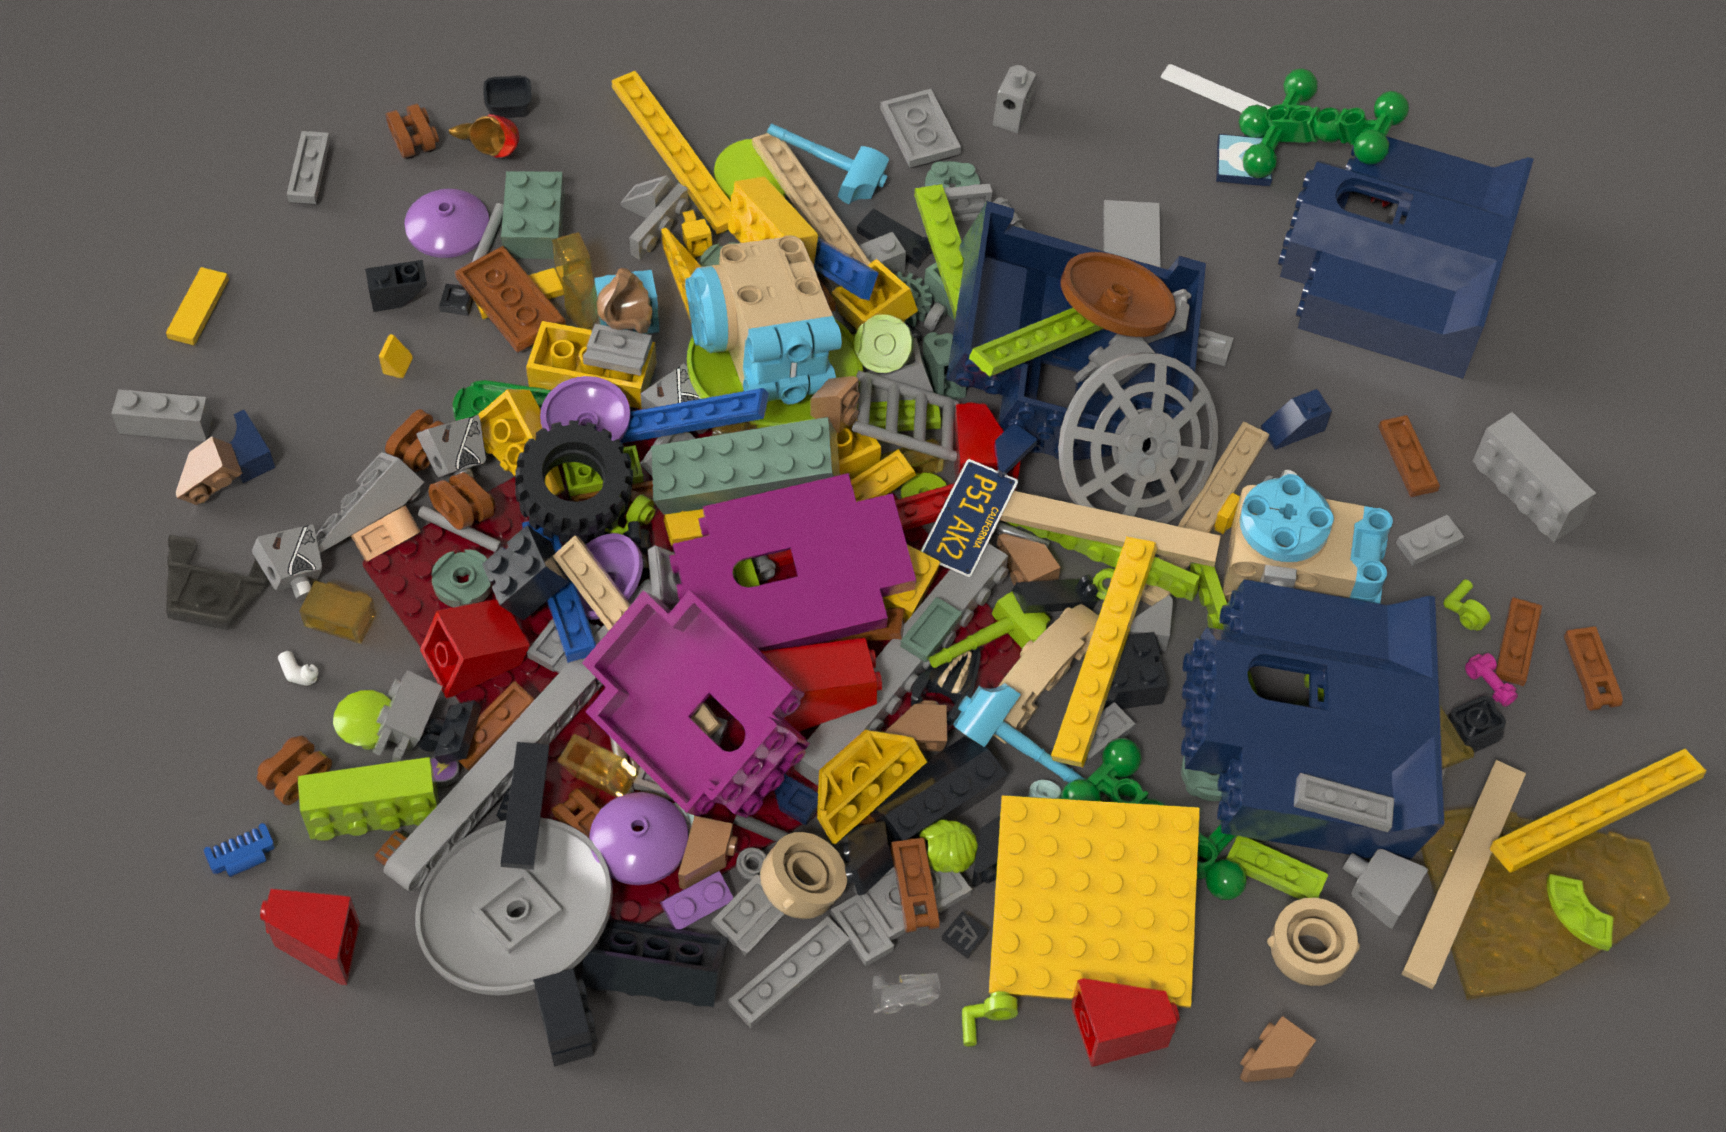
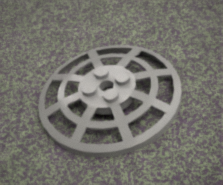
(1132, 432)

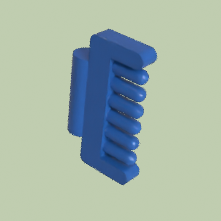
(240, 858)

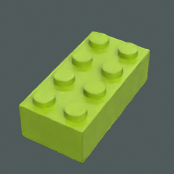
(367, 798)

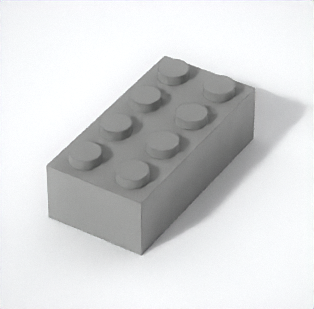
(1533, 477)

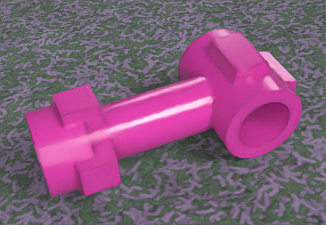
(1483, 667)

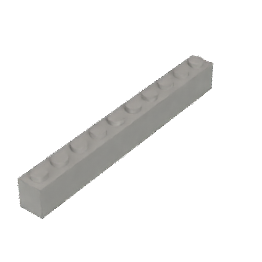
(901, 668)

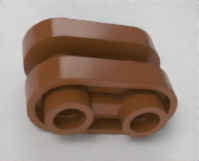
(419, 120)
(405, 443)
(461, 500)
(285, 766)

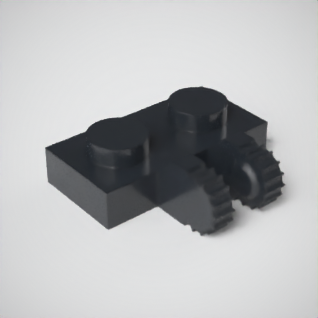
(454, 732)

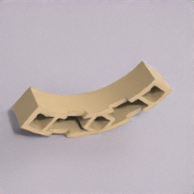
(1047, 661)

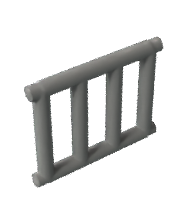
(890, 433)

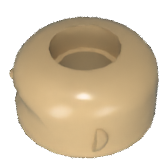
(814, 863)
(1325, 922)

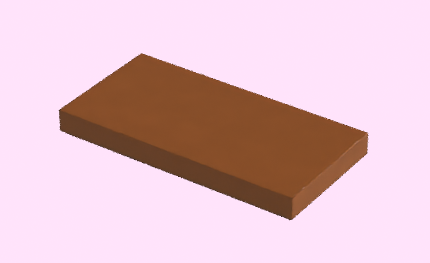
(508, 297)

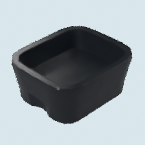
(508, 96)
(1478, 723)

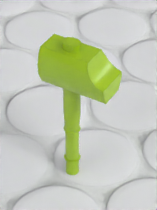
(1009, 620)

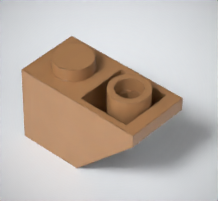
(837, 401)
(207, 470)
(1028, 559)
(1279, 1055)

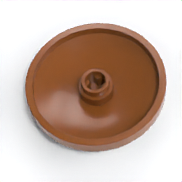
(1117, 294)

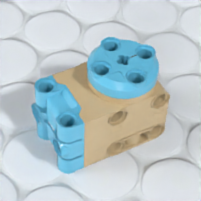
(768, 315)
(1295, 527)

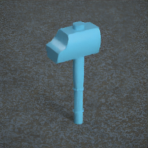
(863, 173)
(984, 716)

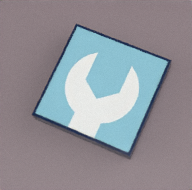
(1229, 160)

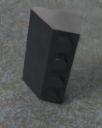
(941, 789)
(656, 963)

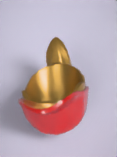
(490, 135)

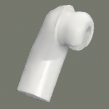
(297, 674)

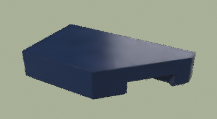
(1012, 447)
(796, 800)

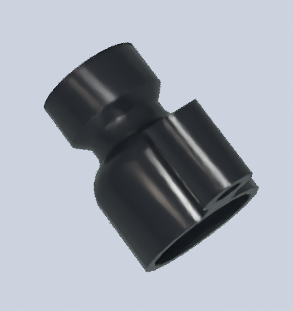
(644, 541)

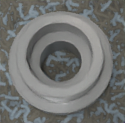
(750, 854)

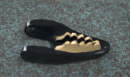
(950, 679)

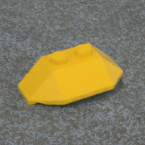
(863, 778)

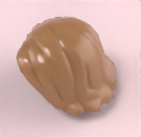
(625, 303)

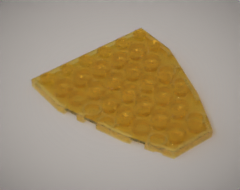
(1510, 929)

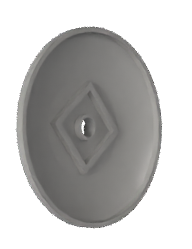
(469, 901)

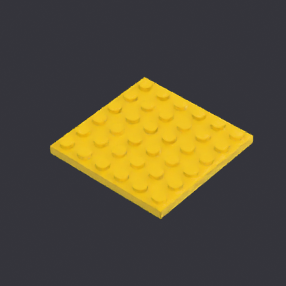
(1094, 897)

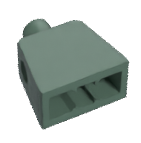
(936, 358)

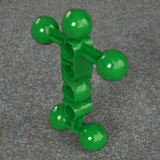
(1305, 124)
(1122, 759)

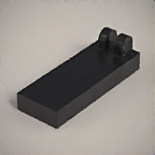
(878, 224)
(1055, 594)

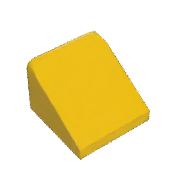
(394, 358)

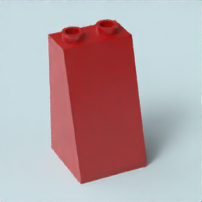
(833, 676)

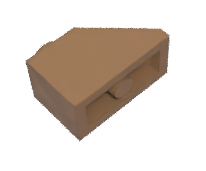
(924, 723)
(706, 850)

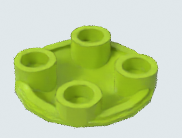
(357, 716)

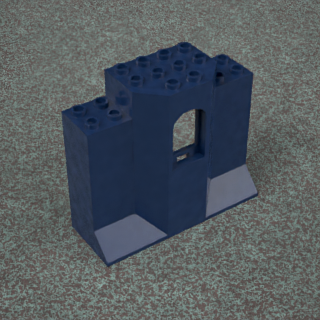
(1016, 281)
(1410, 286)
(1368, 734)

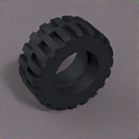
(578, 445)

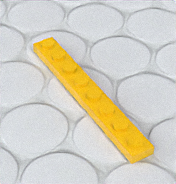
(674, 150)
(1104, 652)
(1597, 810)

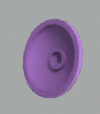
(446, 223)
(588, 401)
(620, 560)
(641, 855)

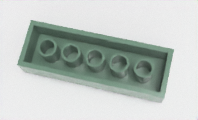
(742, 464)

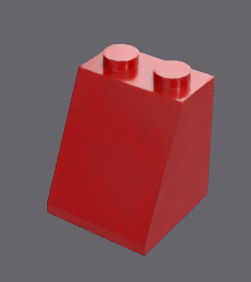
(975, 437)
(472, 645)
(313, 929)
(1122, 1019)

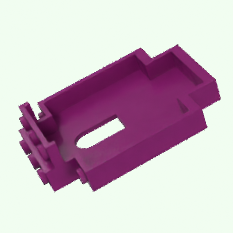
(841, 551)
(658, 675)

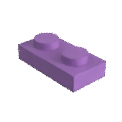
(697, 901)

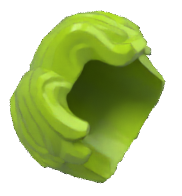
(950, 846)

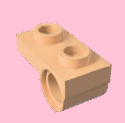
(385, 533)

